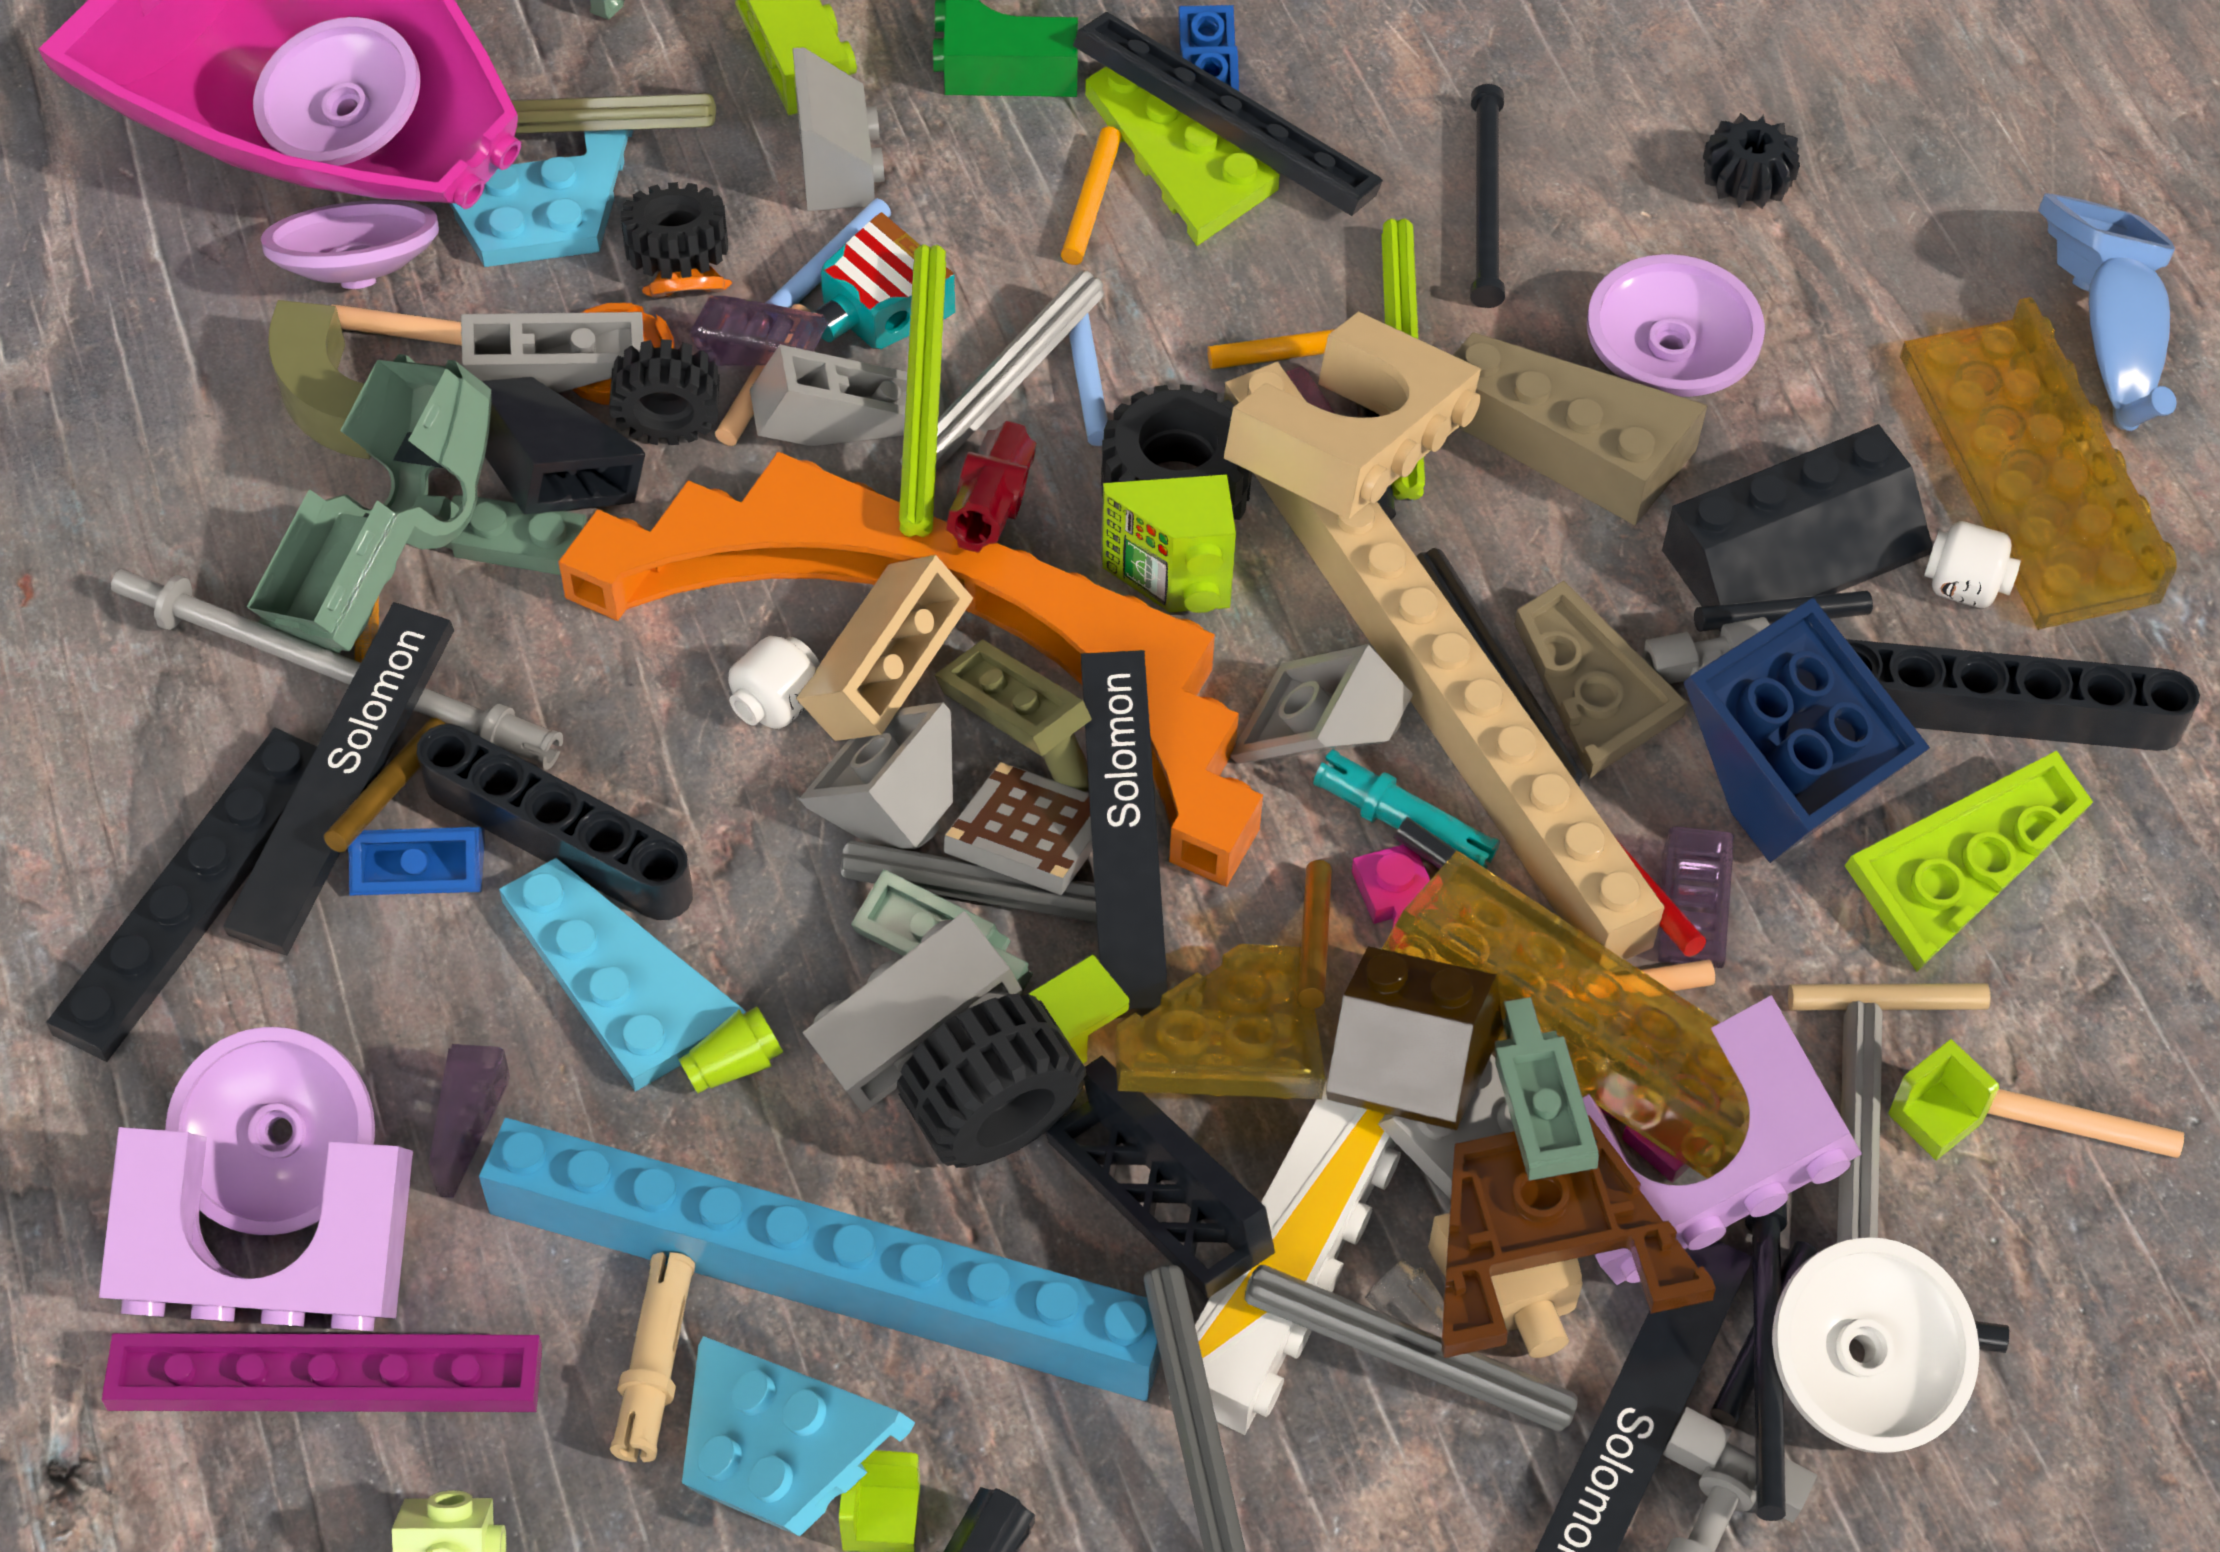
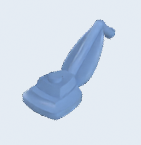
(2129, 308)

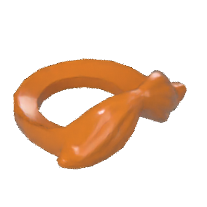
(708, 281)

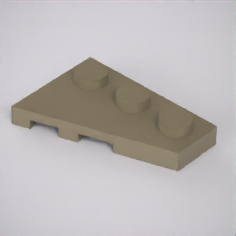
(1594, 678)

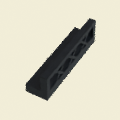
(1181, 1164)

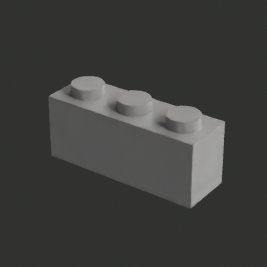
(903, 1003)

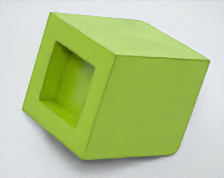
(1082, 1001)
(1943, 1099)
(882, 1505)

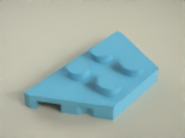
(777, 1437)

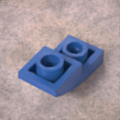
(1209, 40)

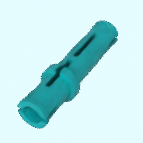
(1384, 800)

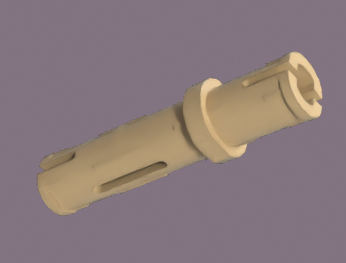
(648, 1382)

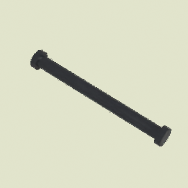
(1487, 289)

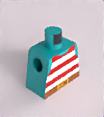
(871, 285)

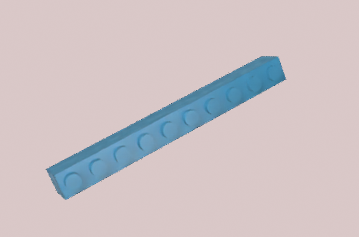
(824, 1258)

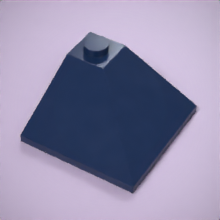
(1797, 728)

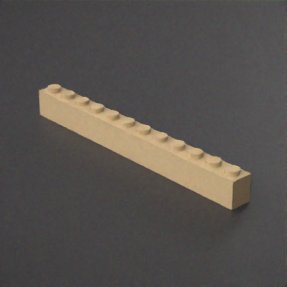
(1472, 712)

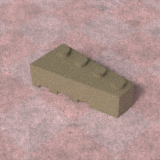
(1582, 425)

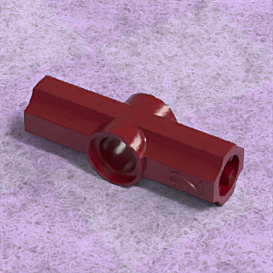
(991, 486)

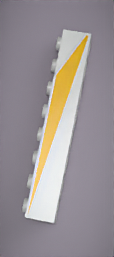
(1311, 1214)

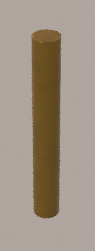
(377, 794)
(1315, 934)

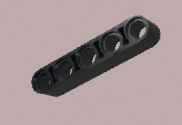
(541, 797)

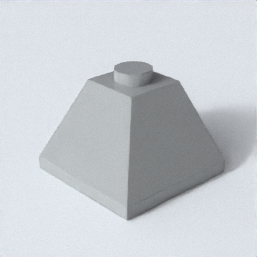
(1325, 705)
(892, 783)

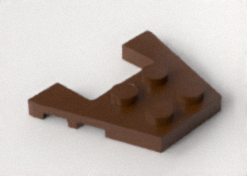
(1518, 1224)

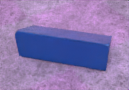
(417, 861)

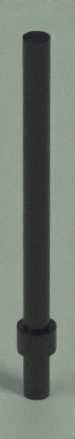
(1767, 1383)

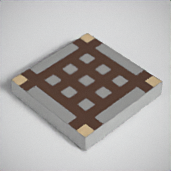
(1025, 829)

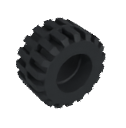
(1173, 428)
(991, 1080)

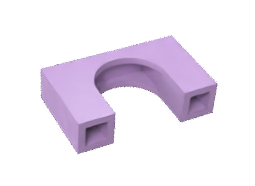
(1789, 1140)
(161, 1258)

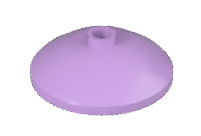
(337, 91)
(351, 240)
(1675, 324)
(236, 1098)

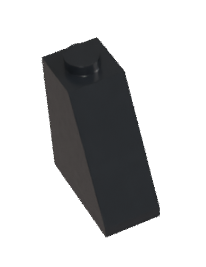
(556, 452)

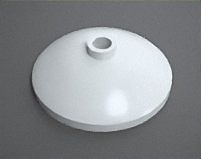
(1914, 1339)

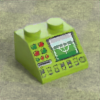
(1171, 540)

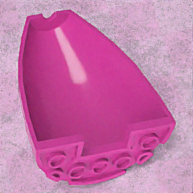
(196, 70)

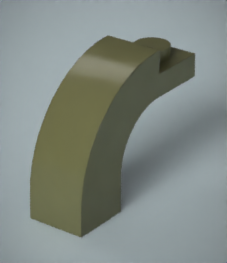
(306, 356)

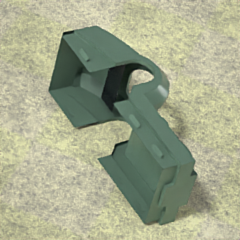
(344, 553)

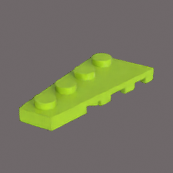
(1194, 167)
(1957, 860)

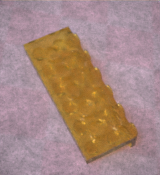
(2041, 468)
(1627, 1035)

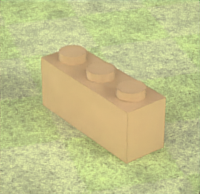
(885, 648)

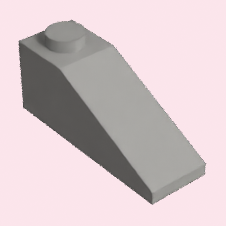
(551, 347)
(828, 399)

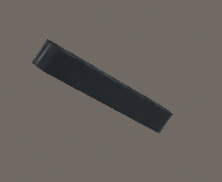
(2034, 695)

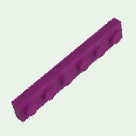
(323, 1372)

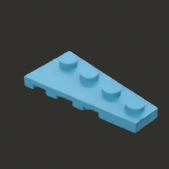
(619, 977)

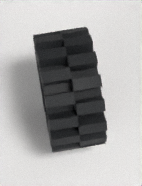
(674, 230)
(644, 374)

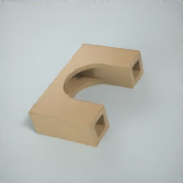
(1353, 459)

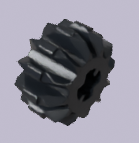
(1751, 160)

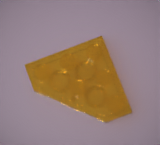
(1227, 1033)

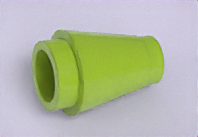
(731, 1051)

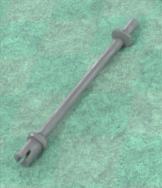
(176, 603)

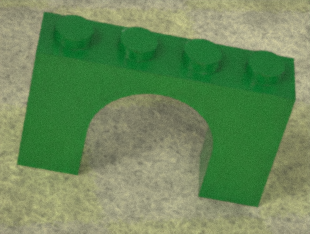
(1003, 52)

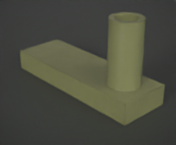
(1022, 706)

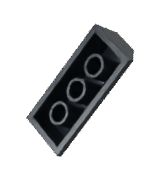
(1802, 525)

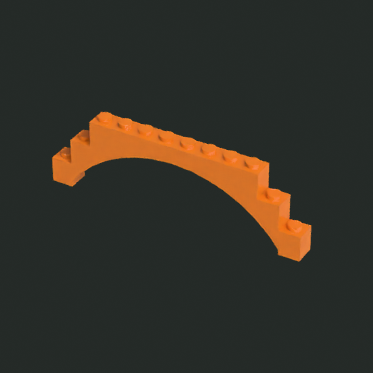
(828, 528)

